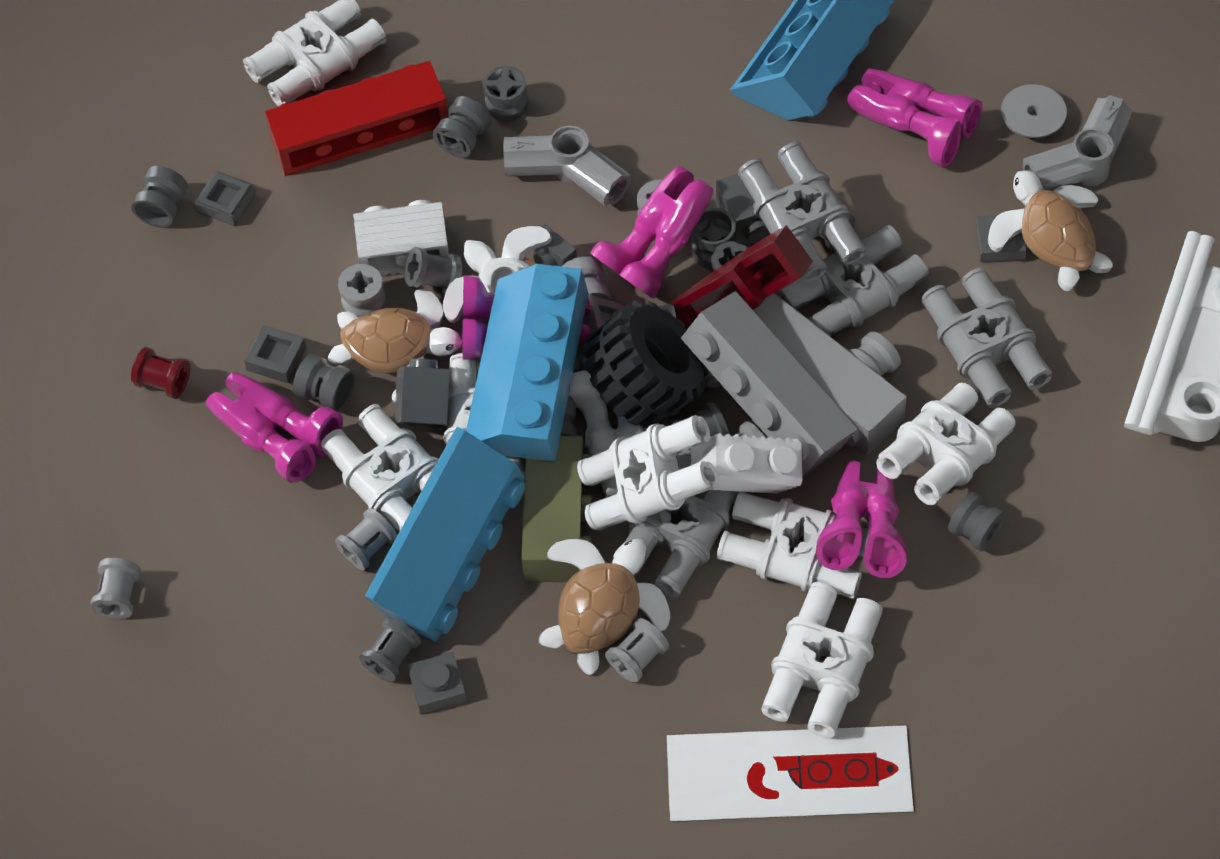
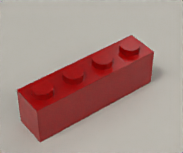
(356, 117)

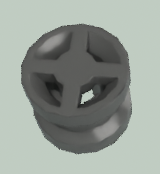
(498, 85)
(976, 521)

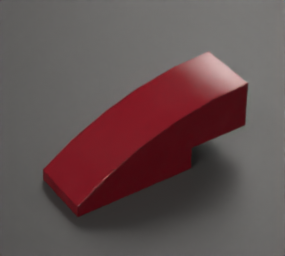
(752, 274)

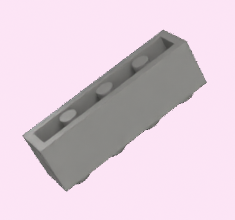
(768, 380)
(853, 386)

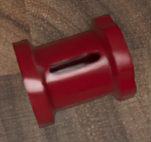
(160, 372)

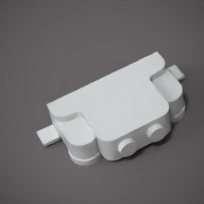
(1182, 368)

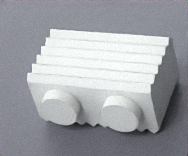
(389, 235)
(752, 462)

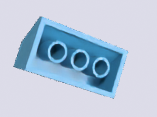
(808, 55)
(529, 361)
(447, 536)

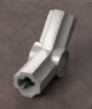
(1090, 154)
(583, 166)

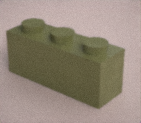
(553, 511)

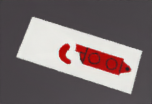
(788, 773)

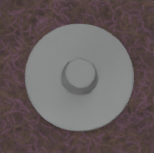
(1033, 111)

